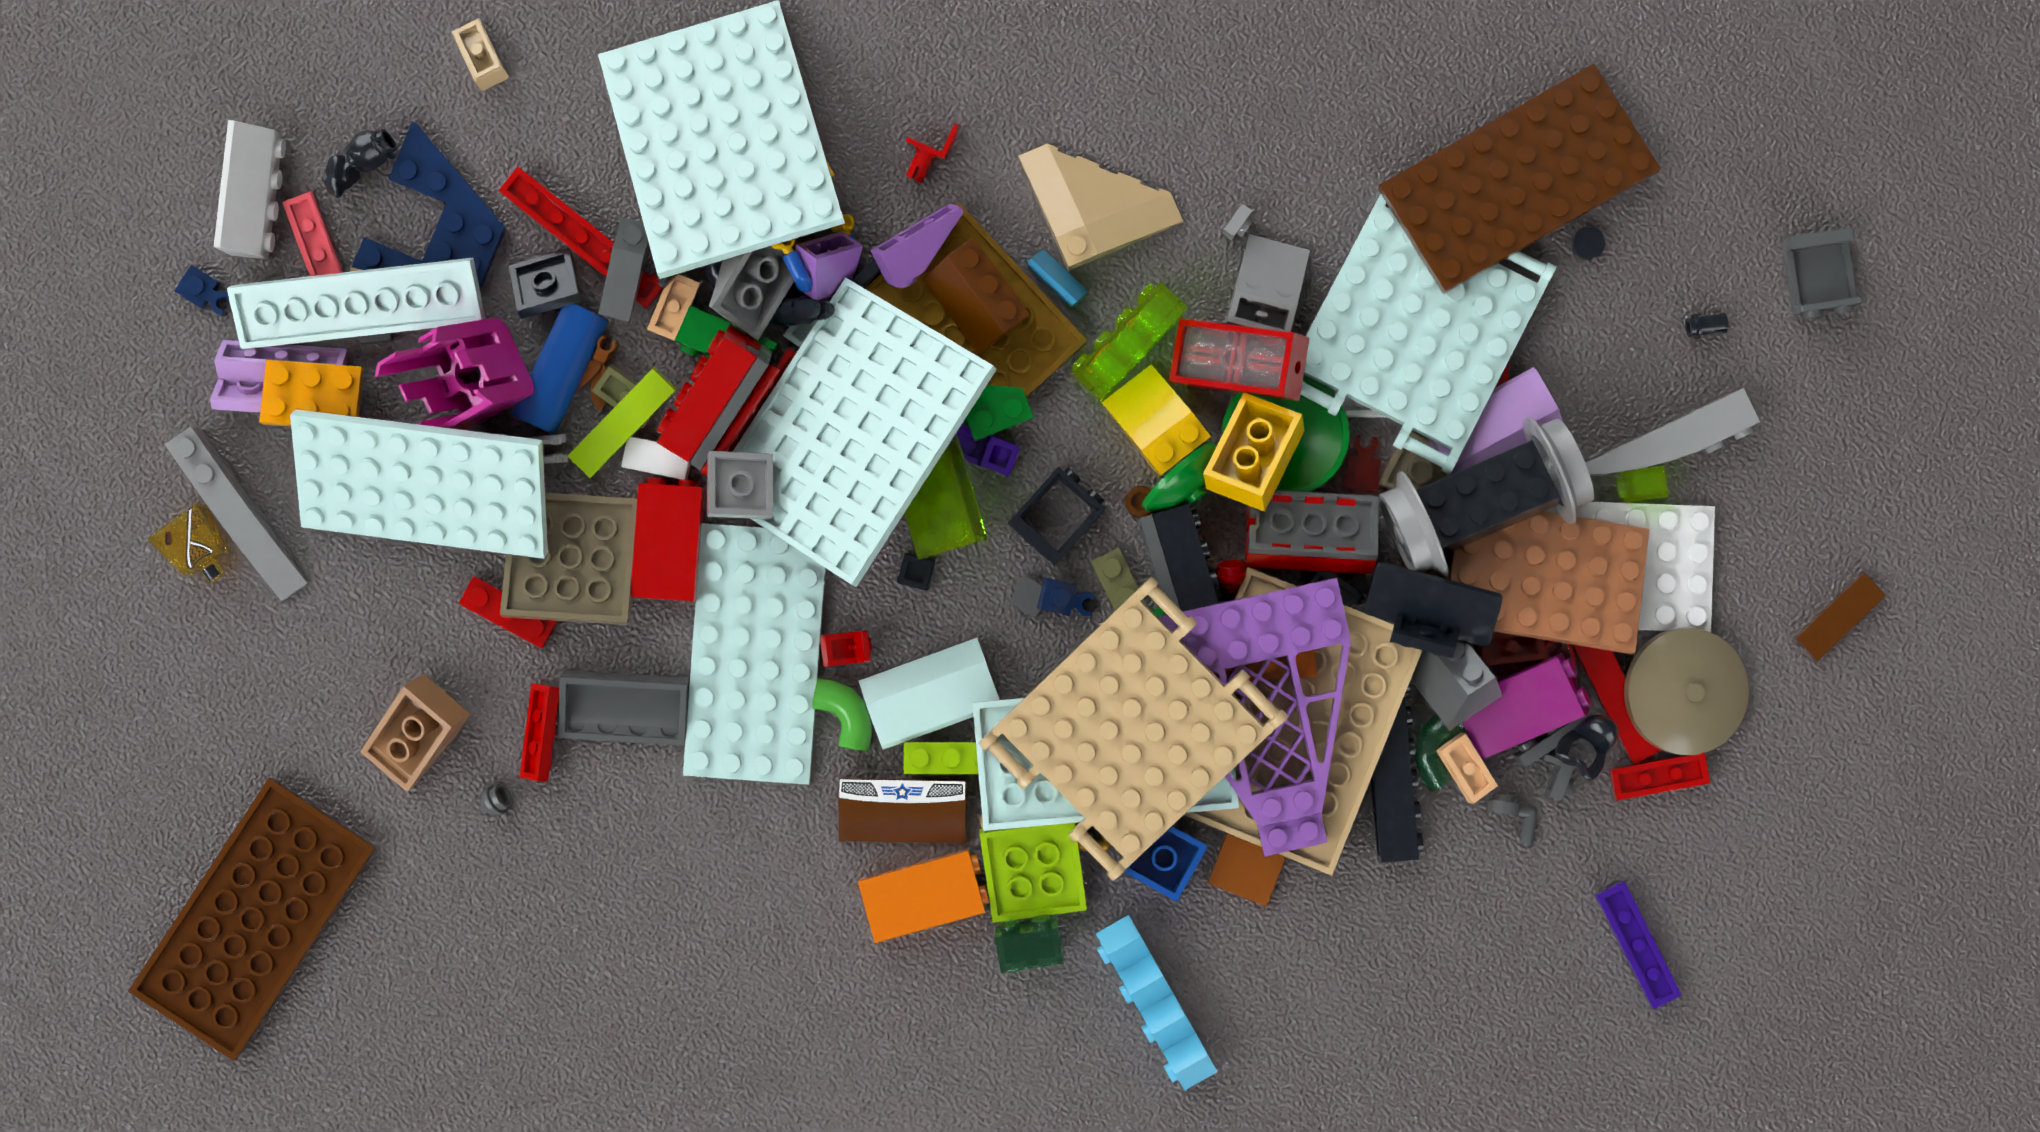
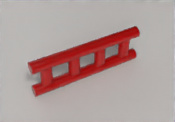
(747, 411)

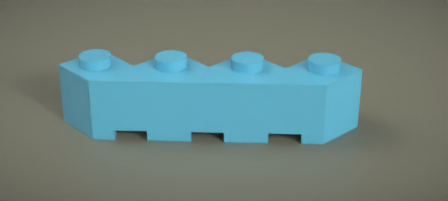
(1156, 1002)

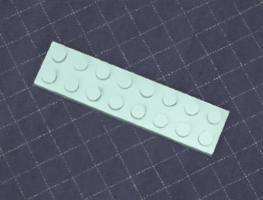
(356, 303)

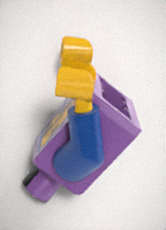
(823, 262)

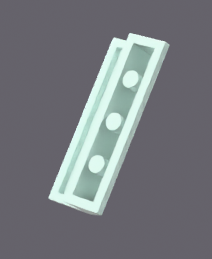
(928, 693)

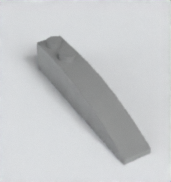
(1683, 436)
(235, 511)

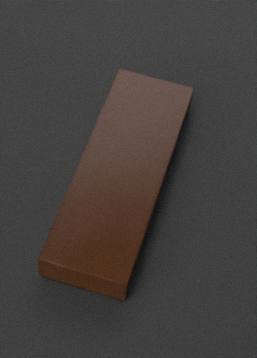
(1839, 616)

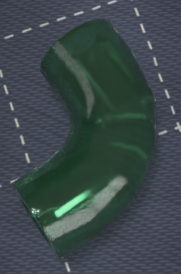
(1428, 762)

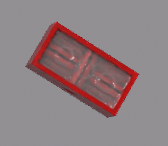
(1239, 359)

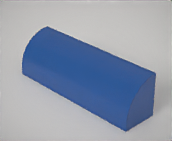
(561, 367)

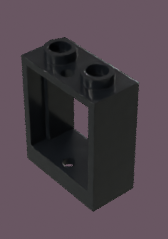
(1071, 481)

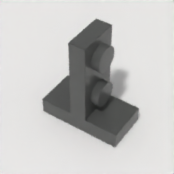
(1534, 749)

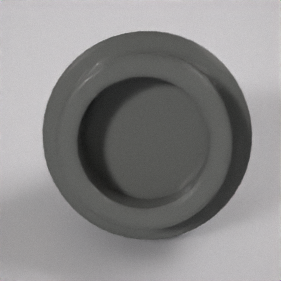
(495, 800)

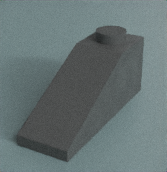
(625, 270)

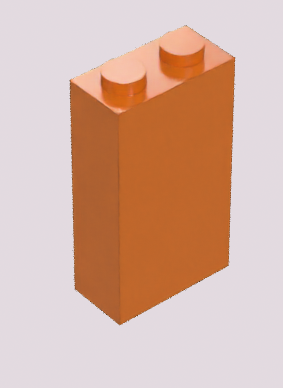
(923, 895)

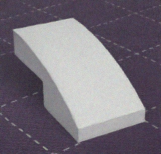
(653, 458)

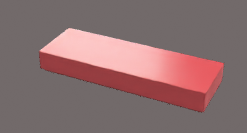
(312, 235)

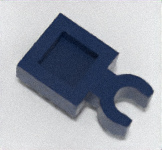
(201, 289)
(1061, 598)

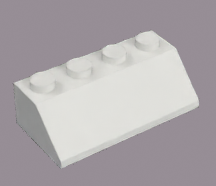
(249, 190)

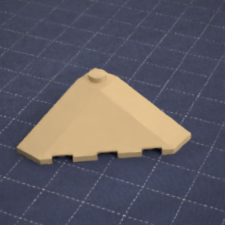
(1093, 208)

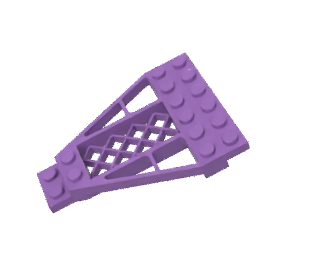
(1262, 630)

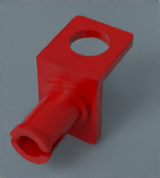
(925, 154)

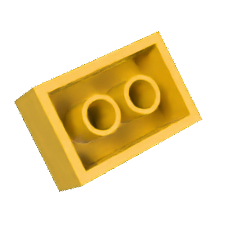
(1254, 451)

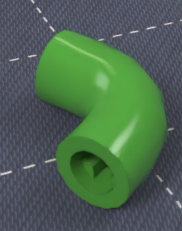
(850, 710)

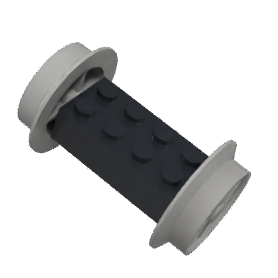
(1487, 497)

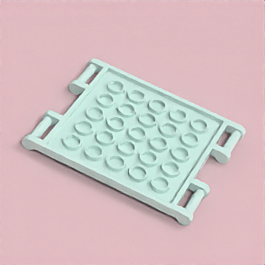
(1411, 349)

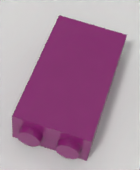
(1531, 705)

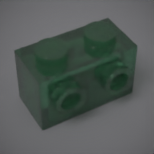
(1029, 943)

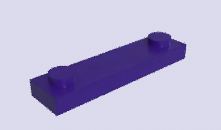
(1637, 944)

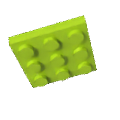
(1032, 871)

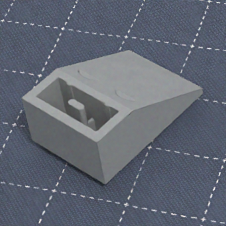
(1268, 285)

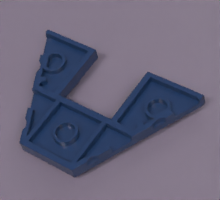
(466, 224)

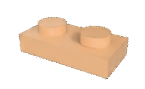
(673, 306)
(1466, 768)

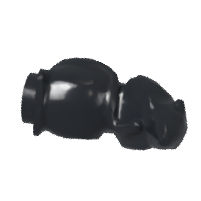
(362, 154)

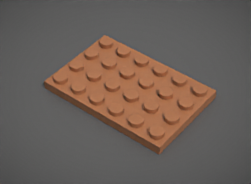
(1562, 579)

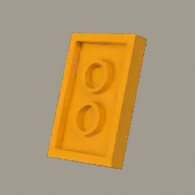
(309, 388)

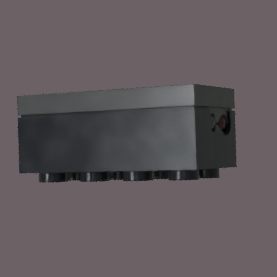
(1179, 557)

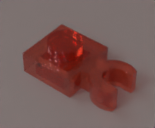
(1362, 471)

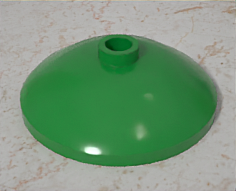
(1182, 483)

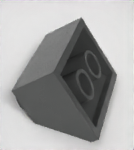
(1456, 685)

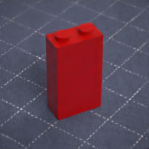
(667, 540)

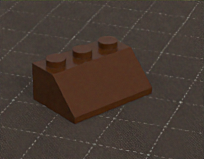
(976, 296)

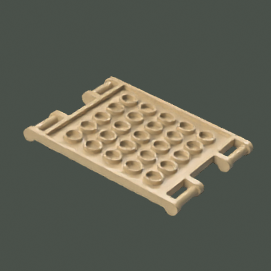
(1133, 728)

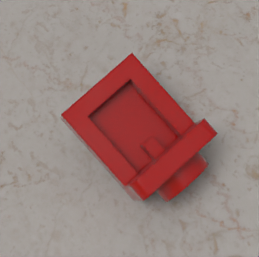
(846, 648)

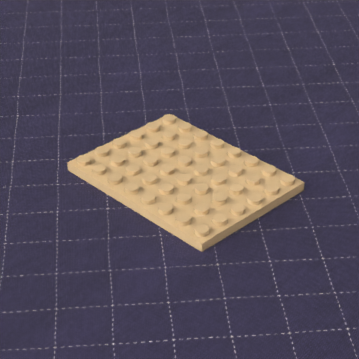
(1369, 703)

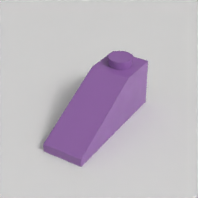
(913, 249)

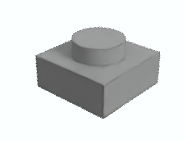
(1239, 223)

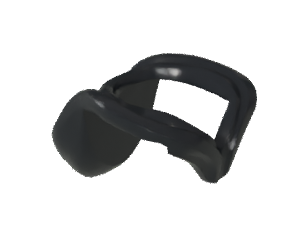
(1600, 732)

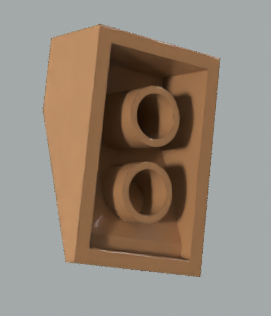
(414, 731)

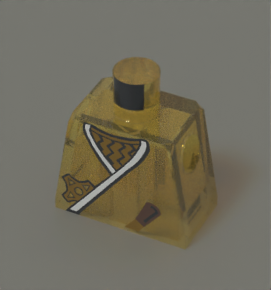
(192, 543)

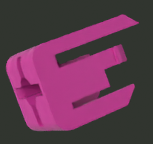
(456, 353)

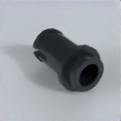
(1706, 325)

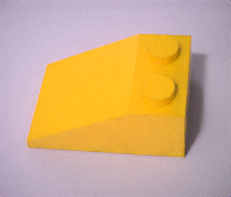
(1156, 420)

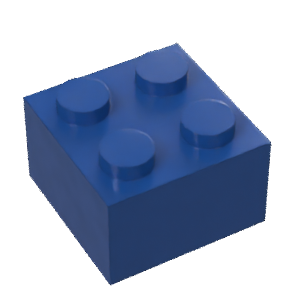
(1169, 862)

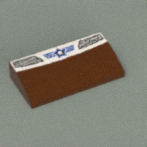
(902, 810)

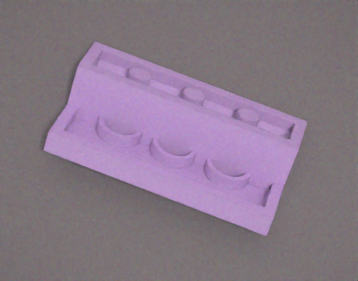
(243, 371)
(1502, 419)

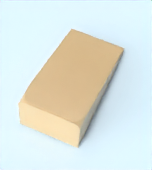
(480, 54)

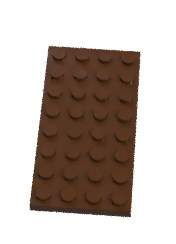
(1518, 178)
(252, 919)

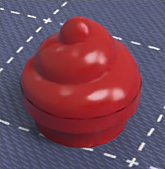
(1230, 574)

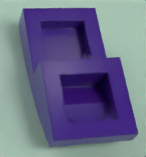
(987, 452)

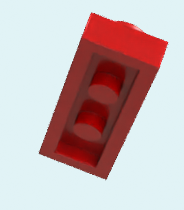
(486, 601)
(539, 732)
(1659, 776)

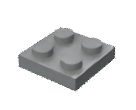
(739, 485)

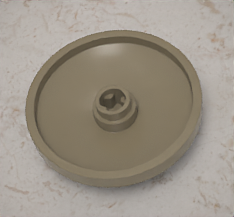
(1686, 691)

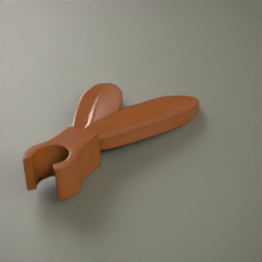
(597, 368)

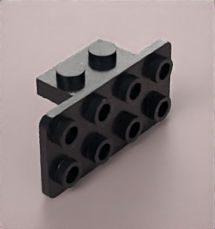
(1432, 610)

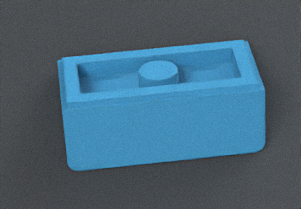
(1057, 278)

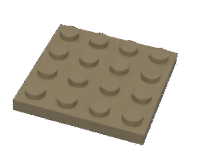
(585, 566)

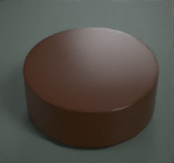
(1134, 500)

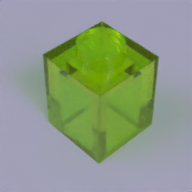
(1642, 484)

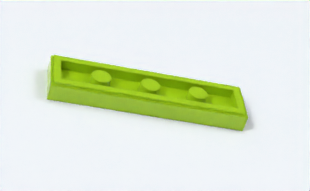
(622, 422)

